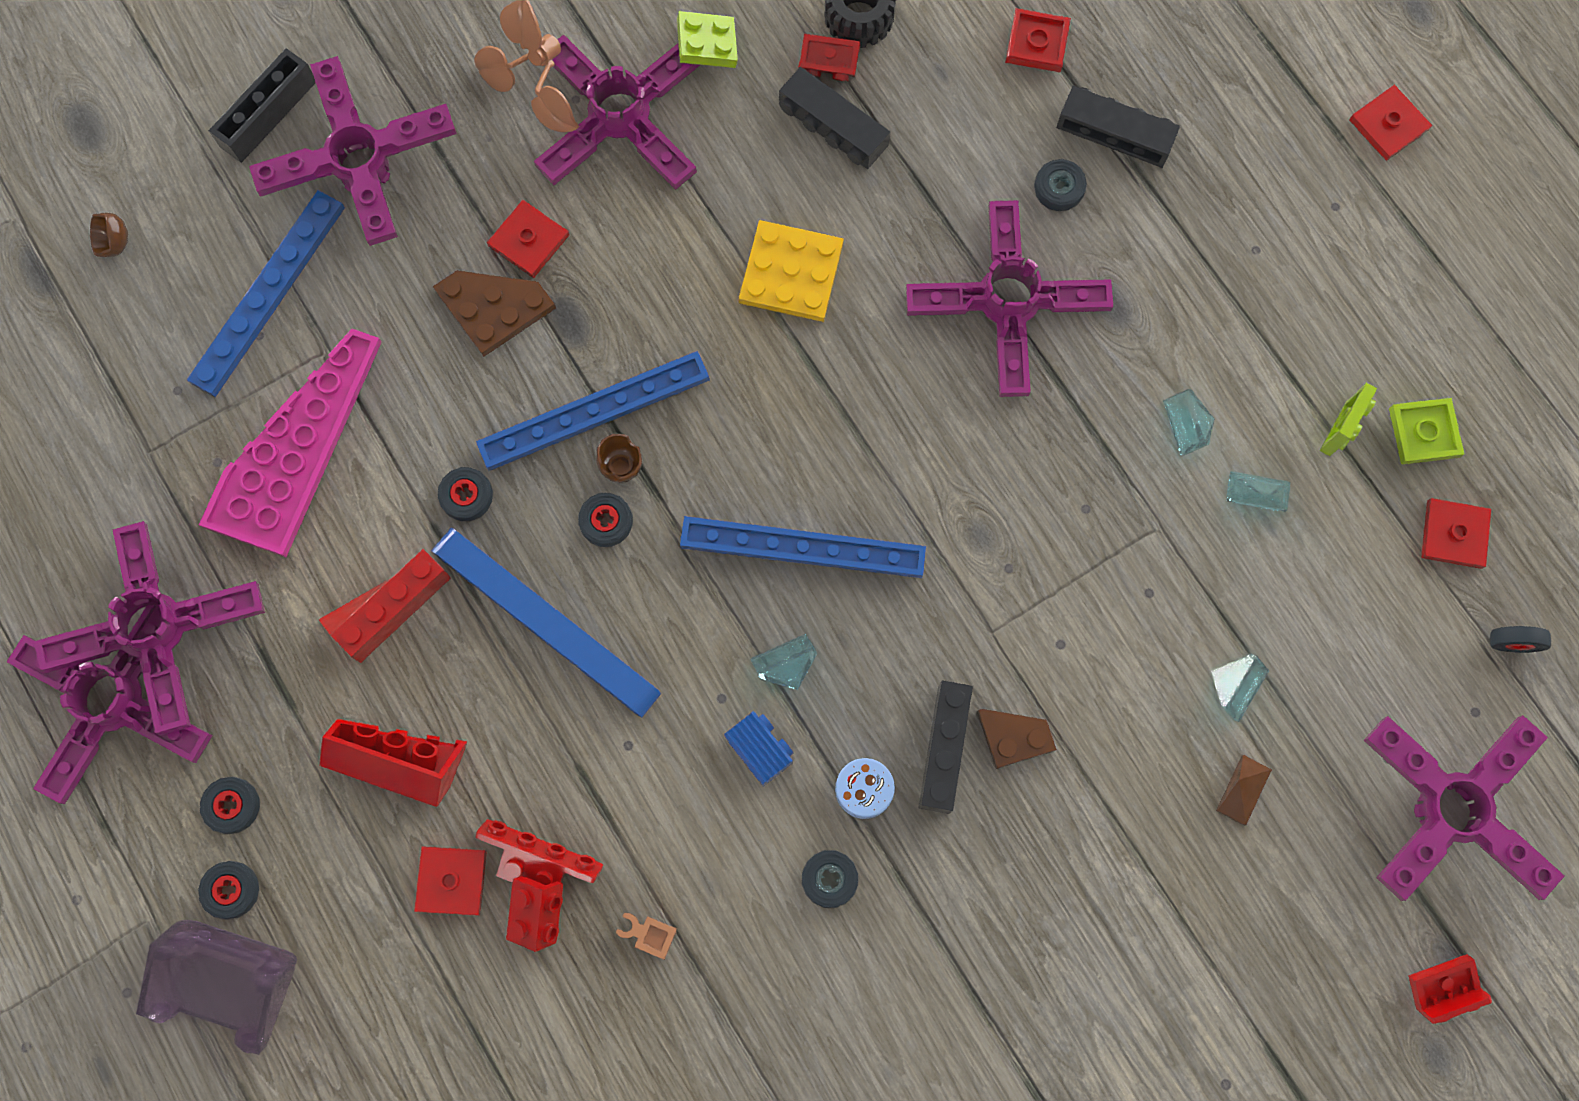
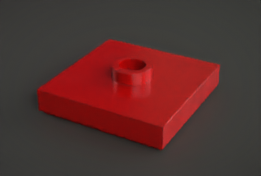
(1038, 40)
(1390, 122)
(528, 238)
(1456, 533)
(450, 881)

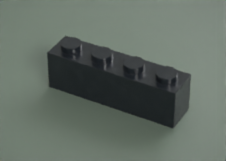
(263, 105)
(833, 118)
(1118, 126)
(945, 747)

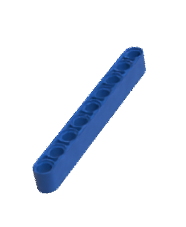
(546, 622)

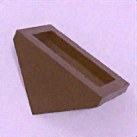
(1243, 790)

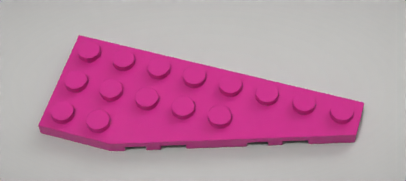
(276, 476)

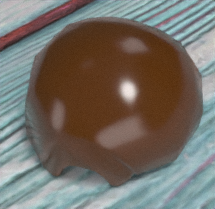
(108, 235)
(618, 458)

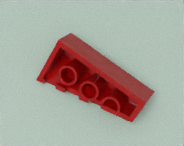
(376, 614)
(392, 759)

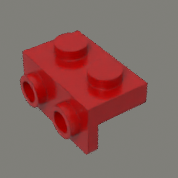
(829, 56)
(534, 913)
(1448, 990)

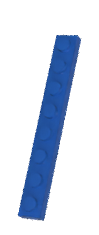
(266, 293)
(592, 411)
(803, 547)

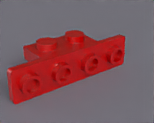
(534, 857)

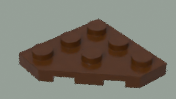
(493, 306)

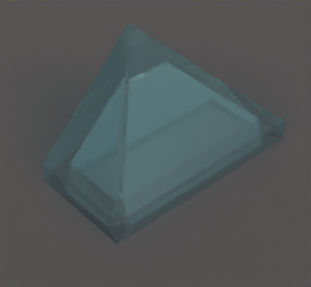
(1189, 421)
(1258, 491)
(786, 663)
(1239, 683)

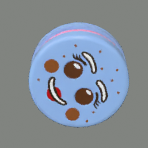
(864, 788)

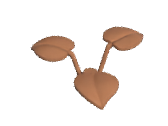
(522, 27)

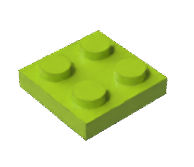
(707, 39)
(1346, 425)
(1426, 431)

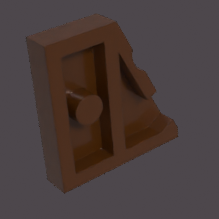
(1015, 737)

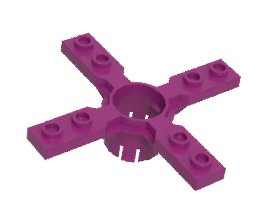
(635, 125)
(353, 135)
(1012, 318)
(155, 654)
(126, 710)
(1482, 782)

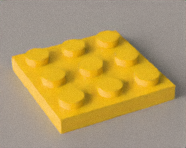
(791, 270)

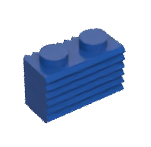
(759, 748)

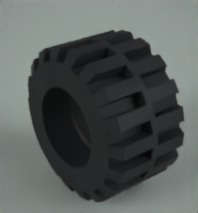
(860, 26)

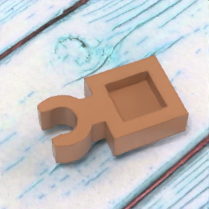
(652, 937)

